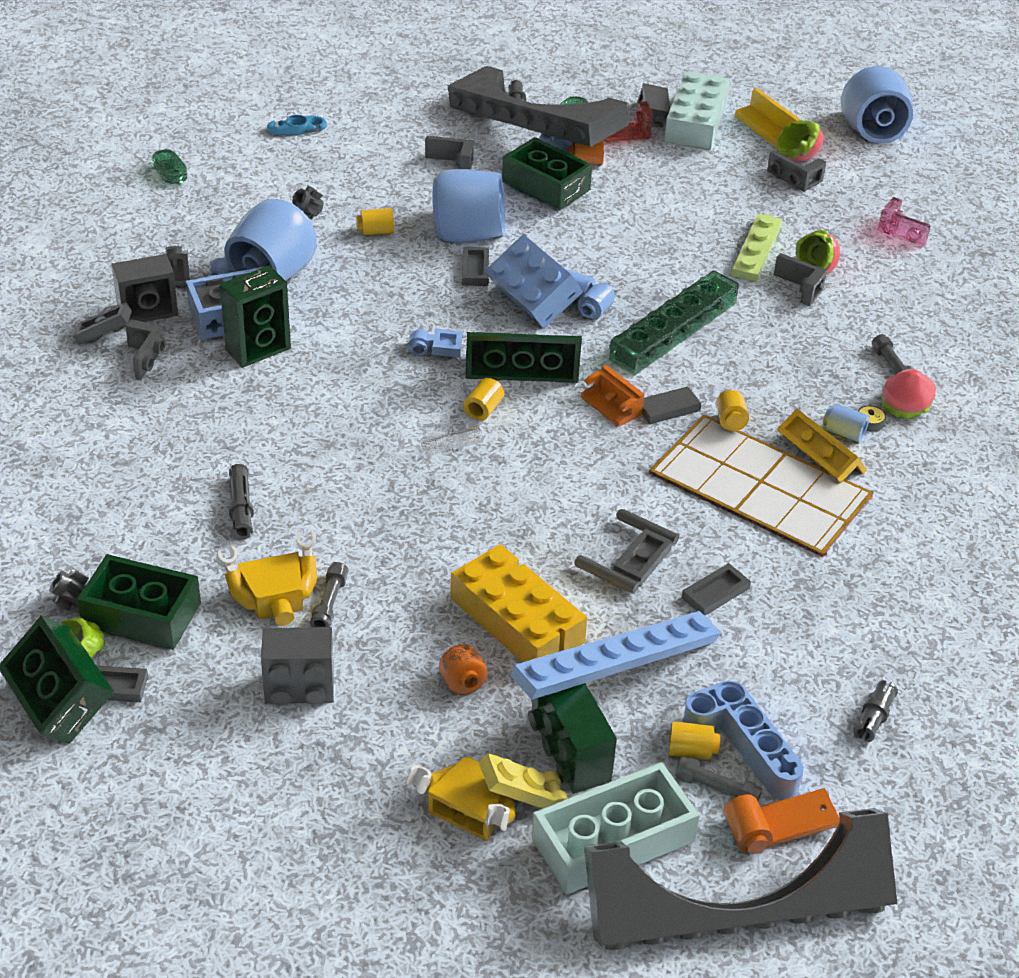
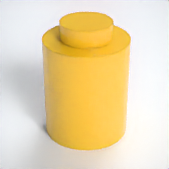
(375, 221)
(483, 399)
(732, 410)
(693, 741)

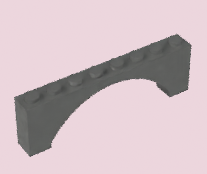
(579, 123)
(847, 876)

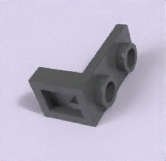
(450, 149)
(793, 173)
(179, 262)
(804, 274)
(148, 341)

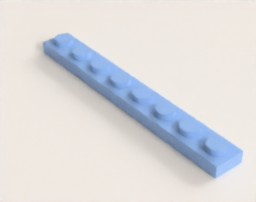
(613, 654)

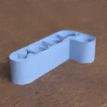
(766, 752)

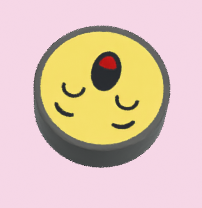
(877, 417)

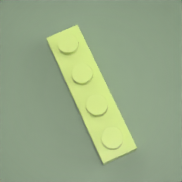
(757, 247)

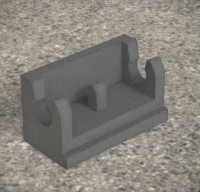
(658, 101)

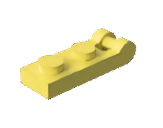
(521, 782)

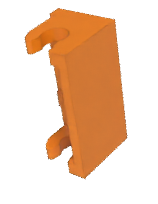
(613, 396)

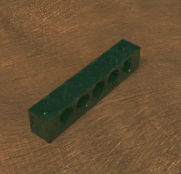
(673, 322)

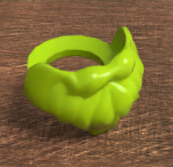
(92, 635)

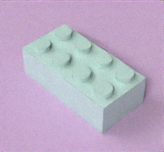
(697, 110)
(639, 809)

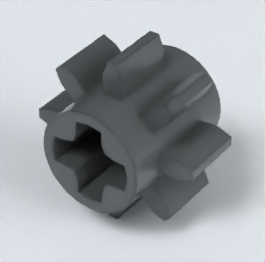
(308, 201)
(68, 588)

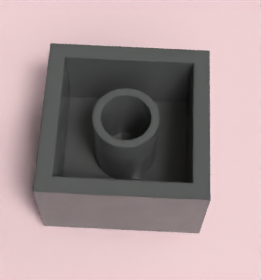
(146, 287)
(297, 665)

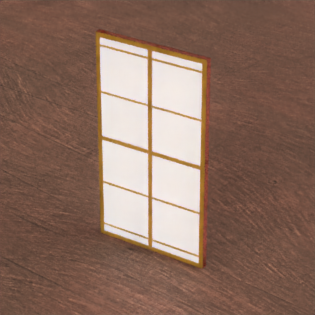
(762, 485)

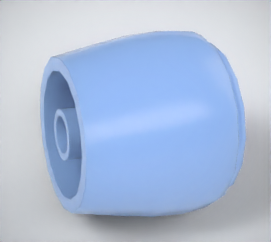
(881, 96)
(468, 205)
(272, 235)

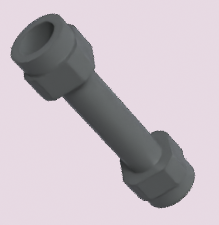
(883, 346)
(335, 577)
(689, 770)

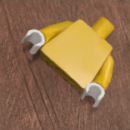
(272, 584)
(463, 798)

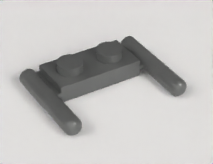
(639, 559)

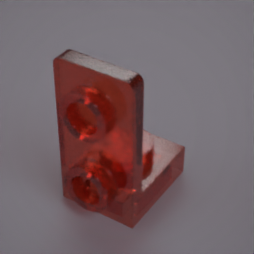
(639, 129)

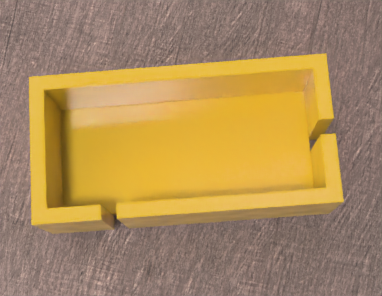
(517, 605)

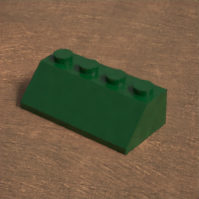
(523, 357)

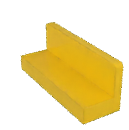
(765, 116)
(820, 446)

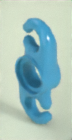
(296, 125)

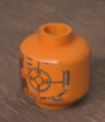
(460, 668)

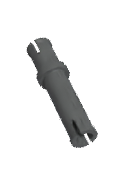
(240, 508)

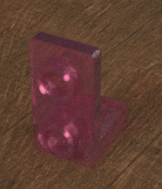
(900, 226)

